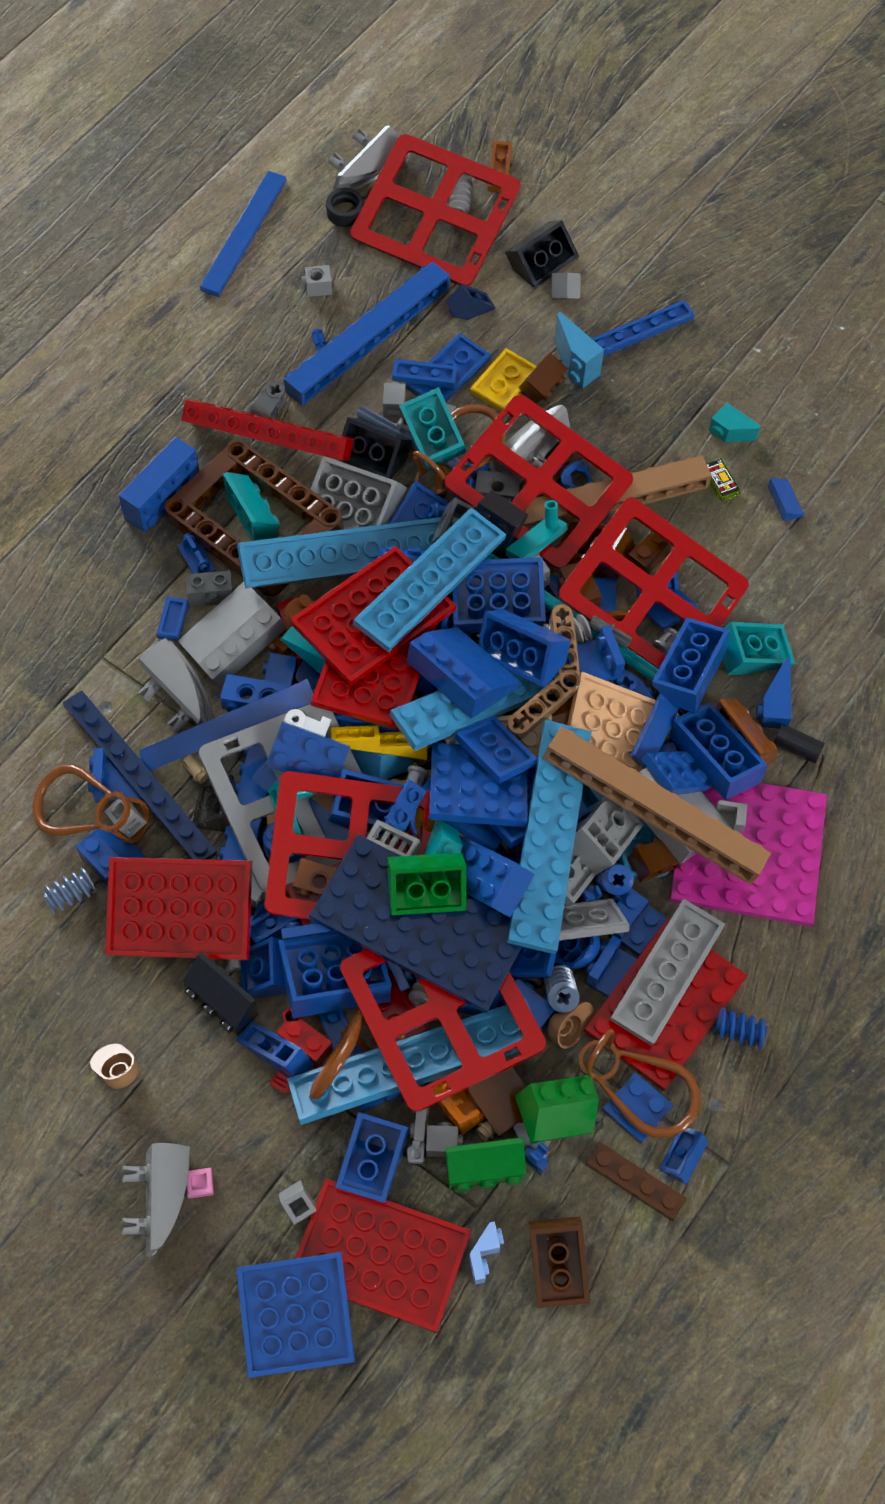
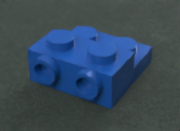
(642, 920)

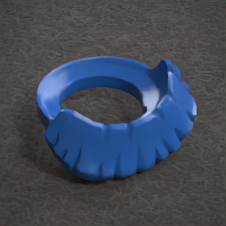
(579, 466)

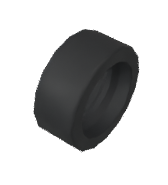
(343, 195)

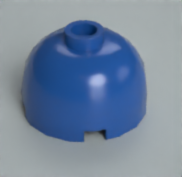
(578, 952)

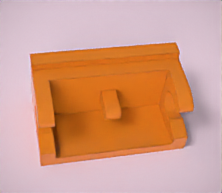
(459, 1109)

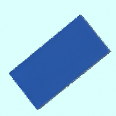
(173, 618)

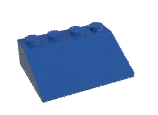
(500, 585)
(461, 670)
(315, 976)

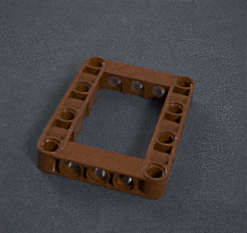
(242, 459)

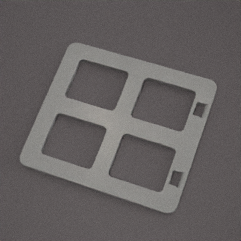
(240, 815)

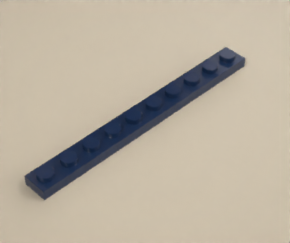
(139, 778)

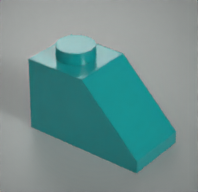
(733, 425)
(443, 840)

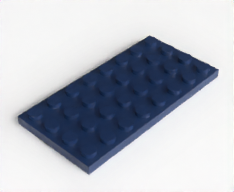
(451, 950)

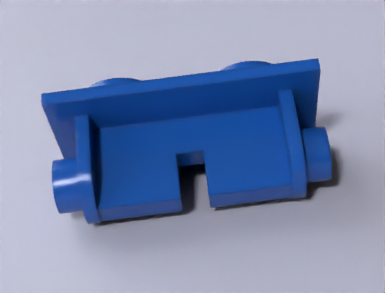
(195, 555)
(405, 806)

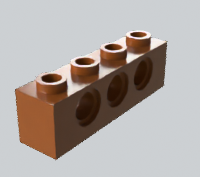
(306, 872)

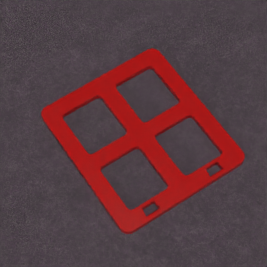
(434, 208)
(540, 479)
(652, 588)
(287, 842)
(439, 1007)

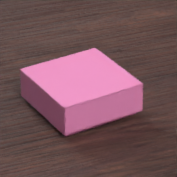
(200, 1183)

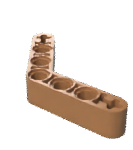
(556, 687)

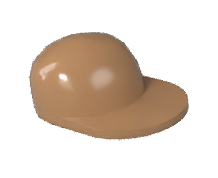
(569, 1027)
(115, 1066)

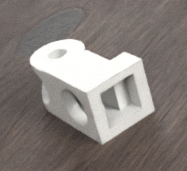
(299, 719)

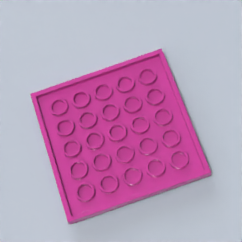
(791, 829)

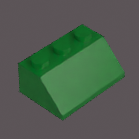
(427, 883)
(558, 1108)
(485, 1164)

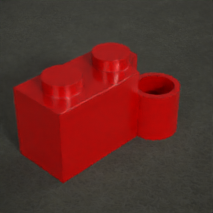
(303, 1035)

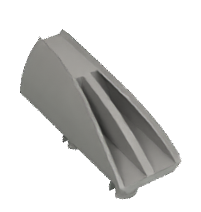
(368, 163)
(533, 442)
(176, 676)
(165, 1189)

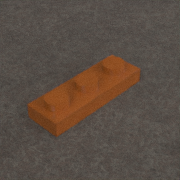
(500, 160)

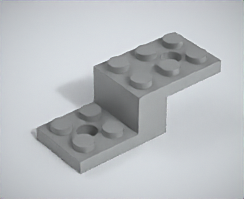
(599, 844)

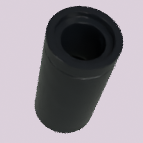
(799, 743)

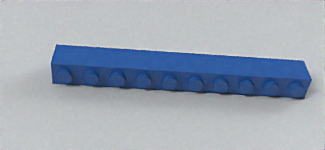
(366, 333)
(279, 670)

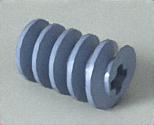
(68, 890)
(562, 989)

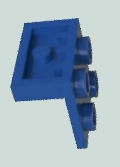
(601, 657)

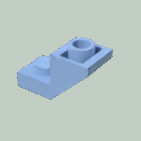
(487, 1244)

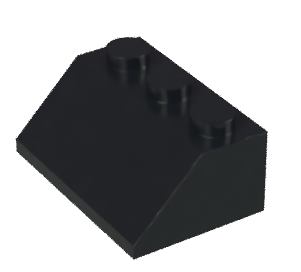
(542, 253)
(376, 447)
(219, 995)

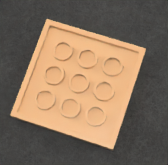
(611, 714)

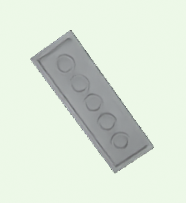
(667, 972)

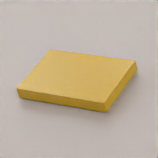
(502, 379)

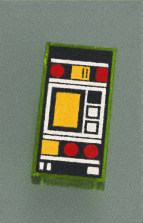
(722, 480)

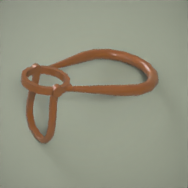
(471, 408)
(67, 830)
(336, 1061)
(663, 1132)

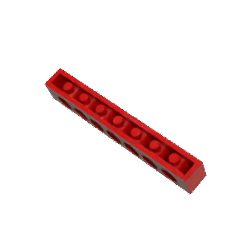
(267, 429)

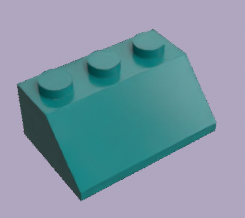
(250, 507)

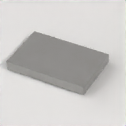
(592, 919)

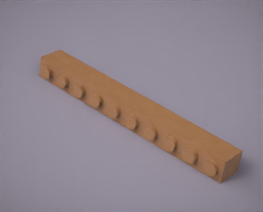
(647, 487)
(656, 805)

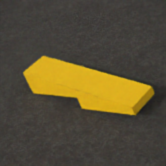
(369, 739)

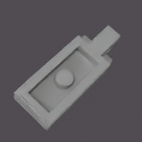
(418, 1131)

